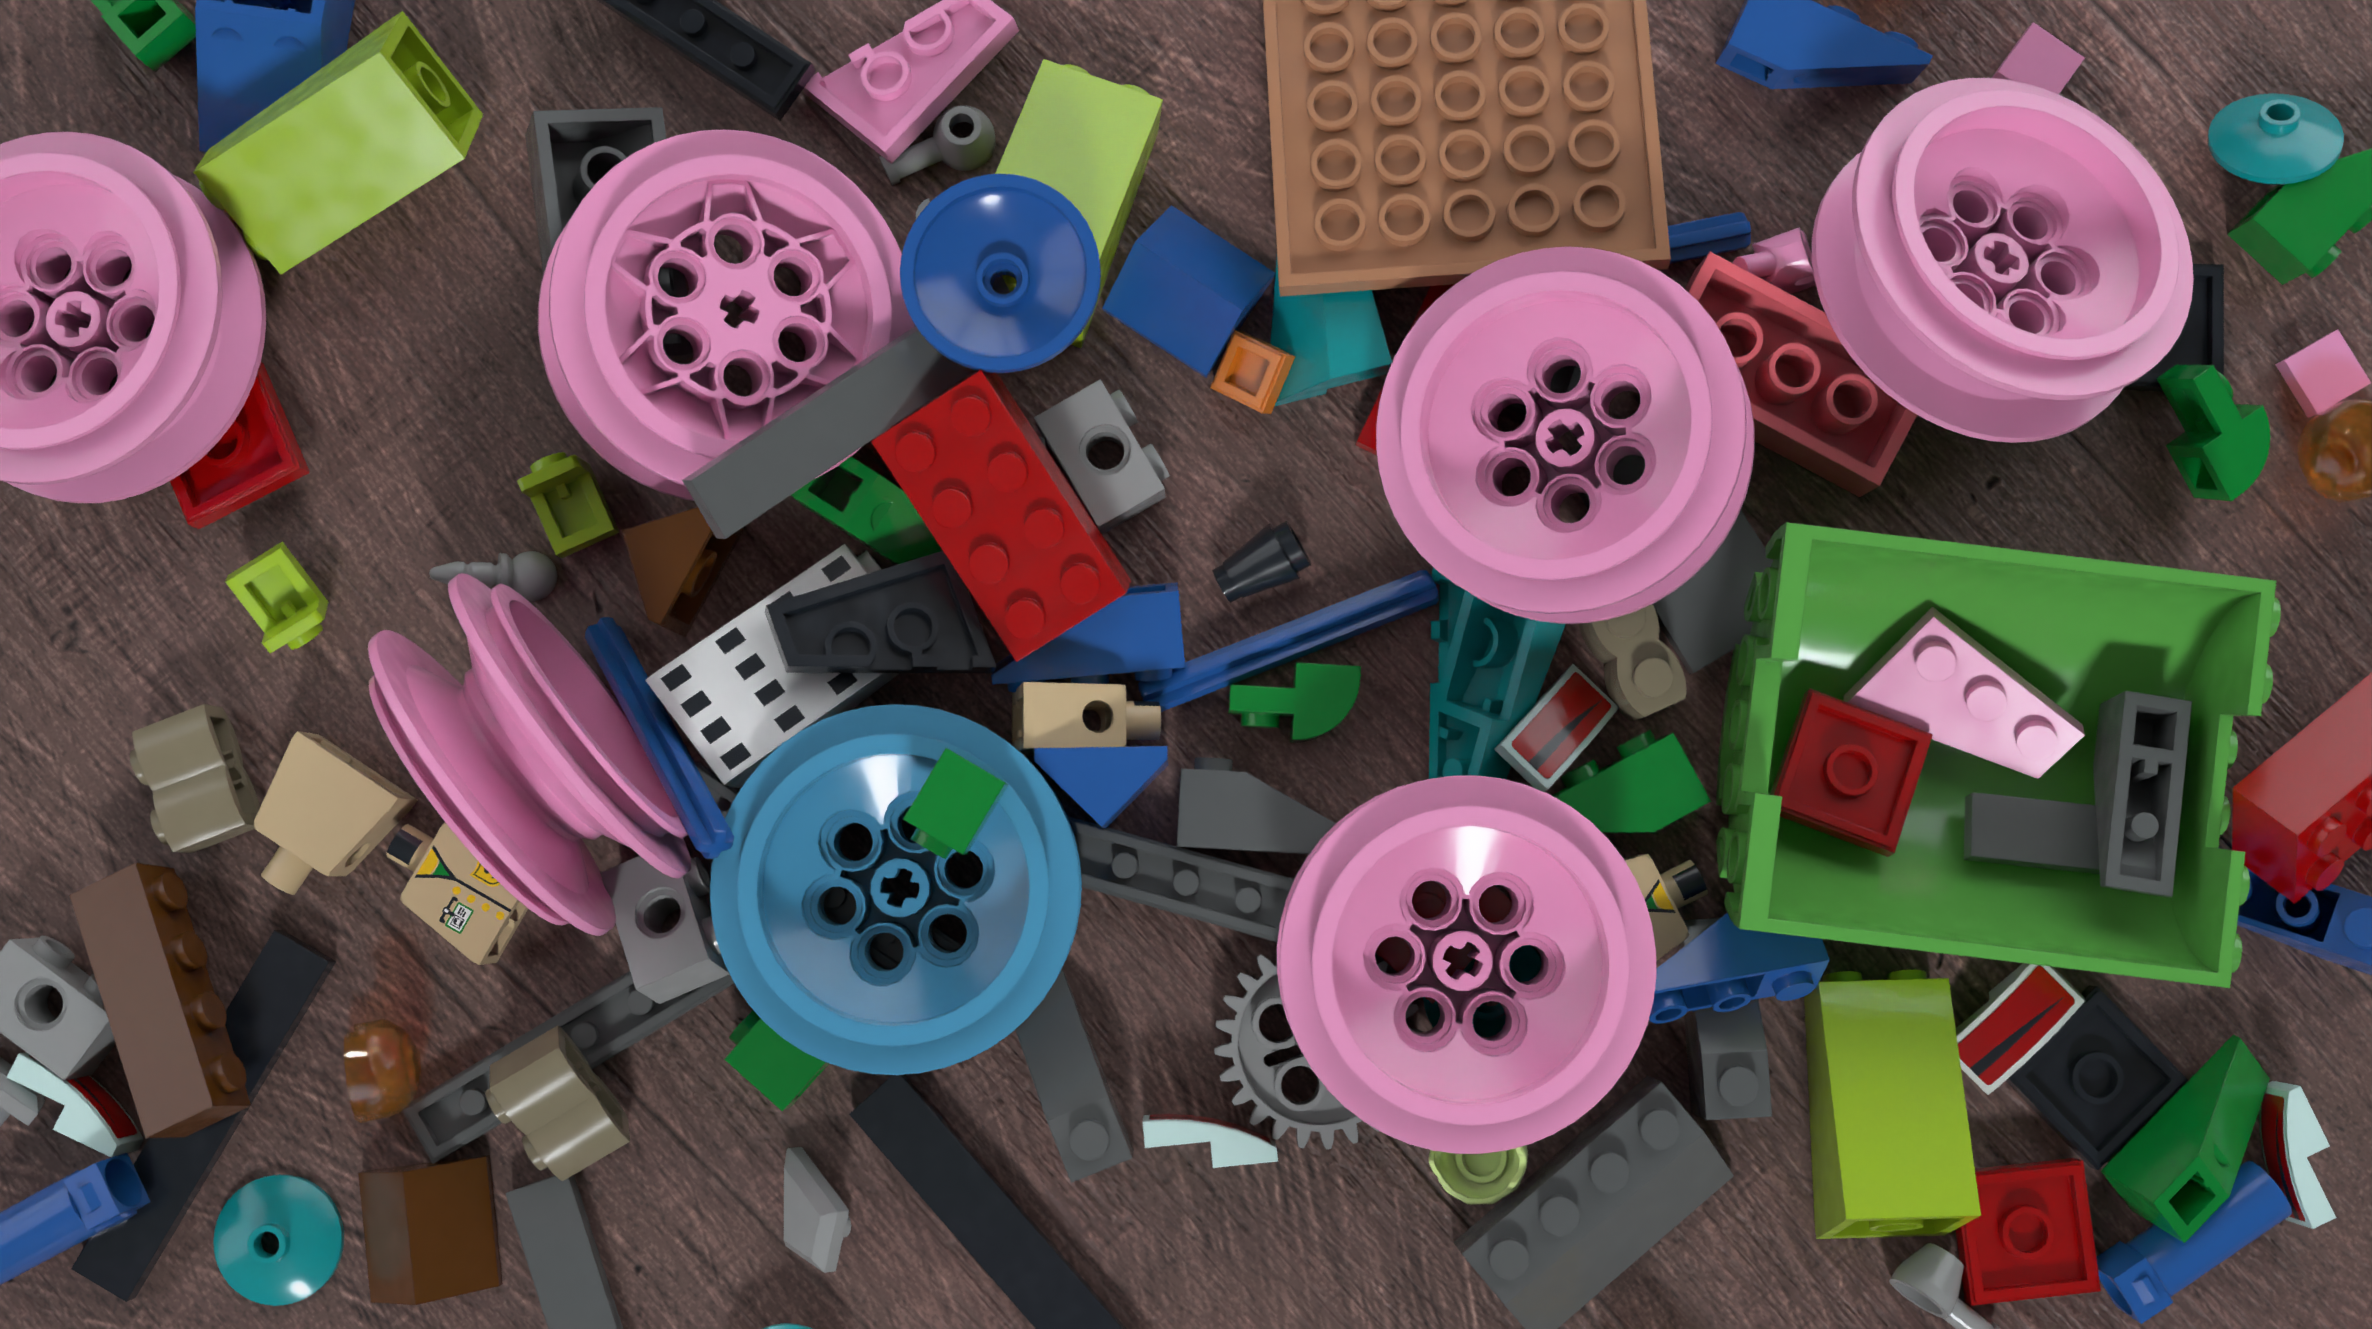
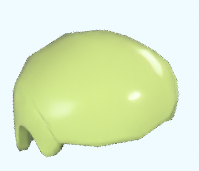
(1480, 1177)

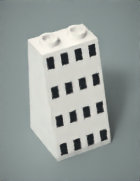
(735, 690)

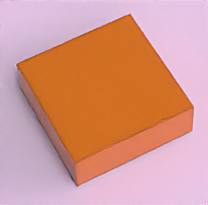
(1252, 372)

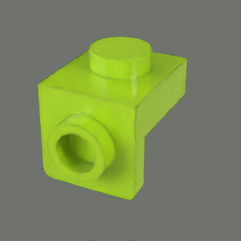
(568, 503)
(280, 598)

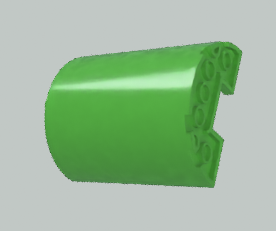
(2075, 635)

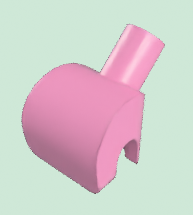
(1781, 261)

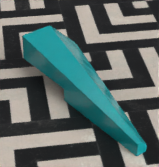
(1333, 339)
(1485, 683)

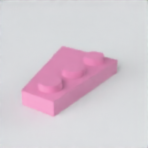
(907, 81)
(1966, 698)

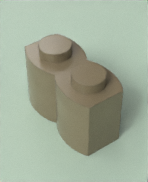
(1638, 667)
(195, 779)
(557, 1104)

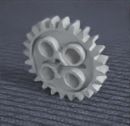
(1262, 1082)

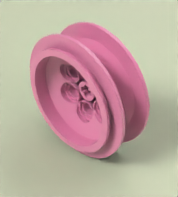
(662, 209)
(2001, 260)
(192, 275)
(1498, 345)
(525, 756)
(1562, 1031)

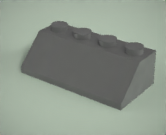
(570, 155)
(1595, 1207)

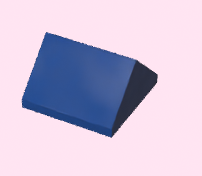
(1186, 290)
(1103, 777)

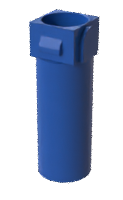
(68, 1214)
(2157, 1265)

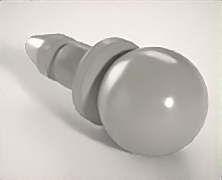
(527, 573)

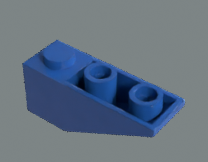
(1816, 46)
(1129, 635)
(2323, 923)
(1732, 967)

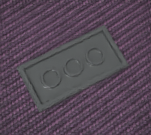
(1707, 611)

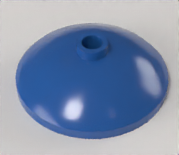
(993, 230)

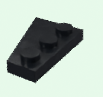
(884, 622)

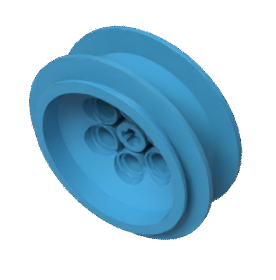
(817, 975)

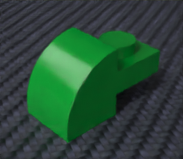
(150, 27)
(2222, 440)
(1315, 704)

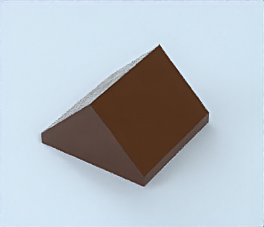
(677, 566)
(430, 1230)

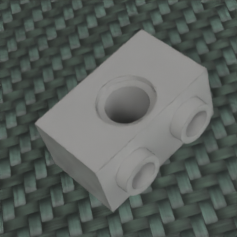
(1075, 428)
(673, 960)
(80, 1035)

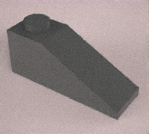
(2140, 790)
(1242, 812)
(1726, 1056)
(1072, 1085)

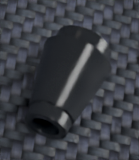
(1262, 563)

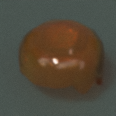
(2338, 451)
(380, 1069)

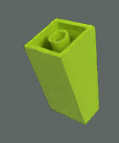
(341, 145)
(1088, 145)
(1887, 1108)

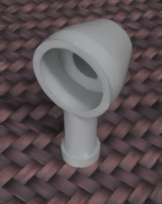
(955, 152)
(1933, 1283)

